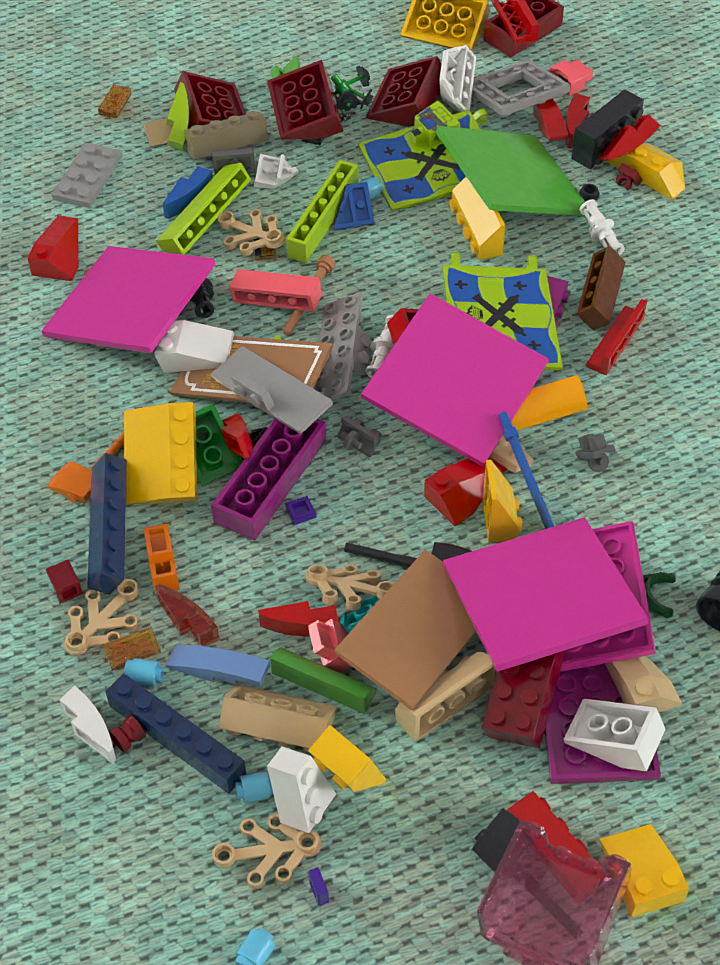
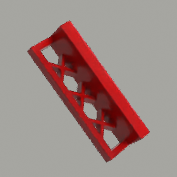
(522, 15)
(617, 338)

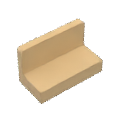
(157, 132)

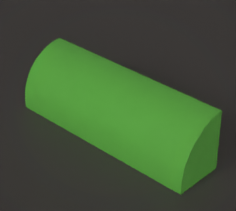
(322, 680)

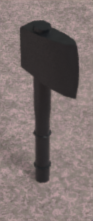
(440, 550)
(495, 838)

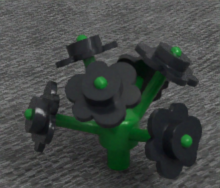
(350, 97)

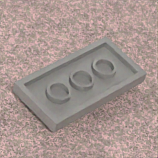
(87, 175)

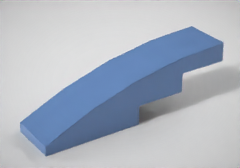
(219, 664)

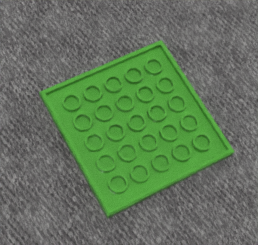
(511, 171)

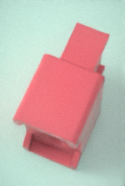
(573, 73)
(325, 639)

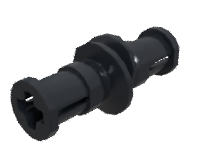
(202, 299)

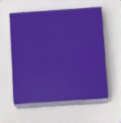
(300, 510)
(318, 886)

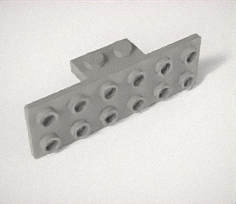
(349, 348)
(271, 389)

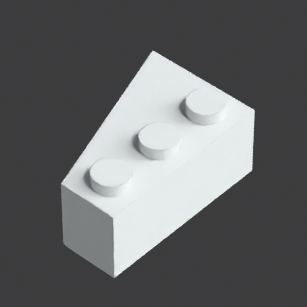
(299, 789)

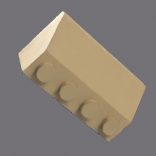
(448, 695)
(275, 716)

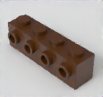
(601, 288)

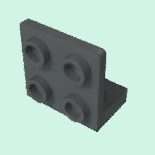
(240, 155)

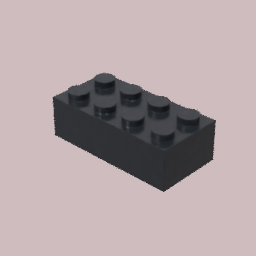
(600, 128)

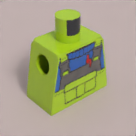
(428, 121)

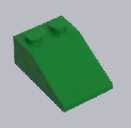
(212, 453)

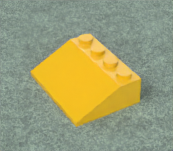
(446, 22)
(161, 454)

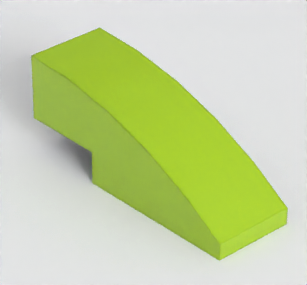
(178, 119)

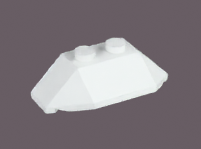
(457, 77)

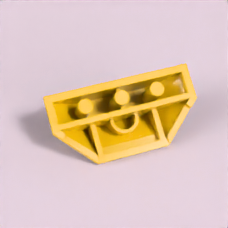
(656, 169)

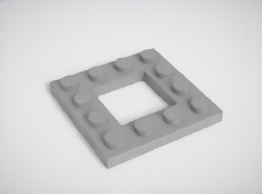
(547, 87)

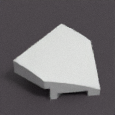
(273, 171)

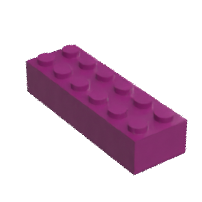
(266, 477)

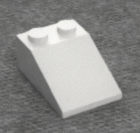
(193, 347)
(617, 732)

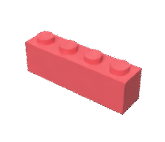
(276, 290)

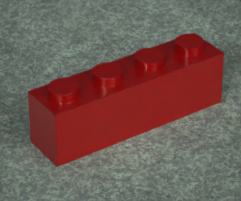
(537, 810)

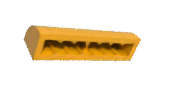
(551, 402)

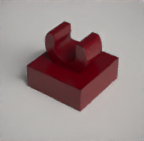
(629, 175)

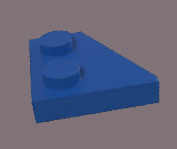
(355, 207)

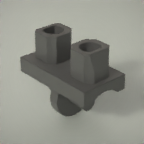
(358, 437)
(594, 449)

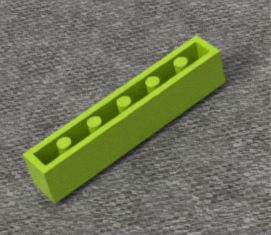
(204, 209)
(320, 212)

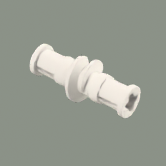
(600, 227)
(380, 348)

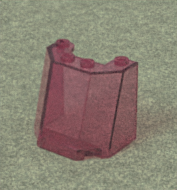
(551, 902)

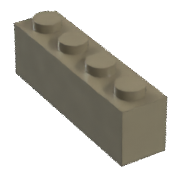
(226, 134)

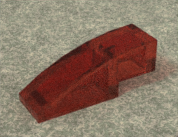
(187, 616)

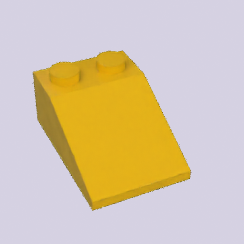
(499, 506)
(345, 761)
(655, 873)

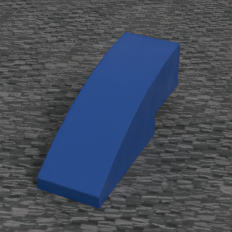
(186, 191)

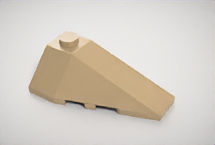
(643, 684)

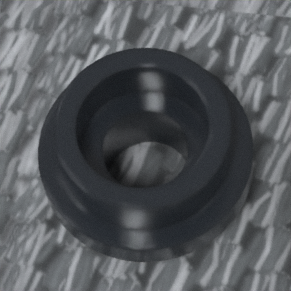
(589, 192)

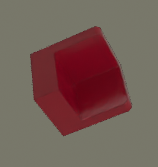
(64, 581)

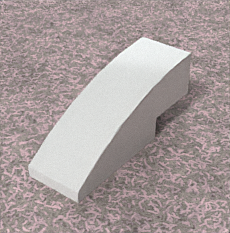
(88, 722)

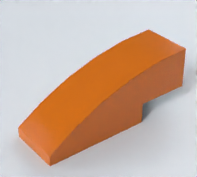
(161, 556)

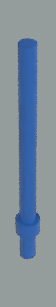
(511, 435)

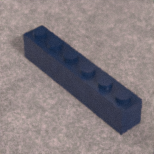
(107, 524)
(176, 733)

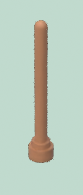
(324, 266)

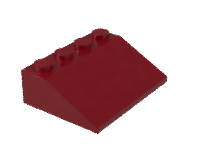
(406, 92)
(210, 99)
(305, 103)

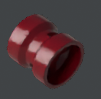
(128, 733)

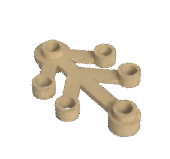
(272, 239)
(320, 576)
(101, 620)
(271, 850)

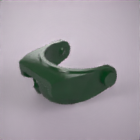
(653, 605)

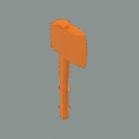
(75, 480)

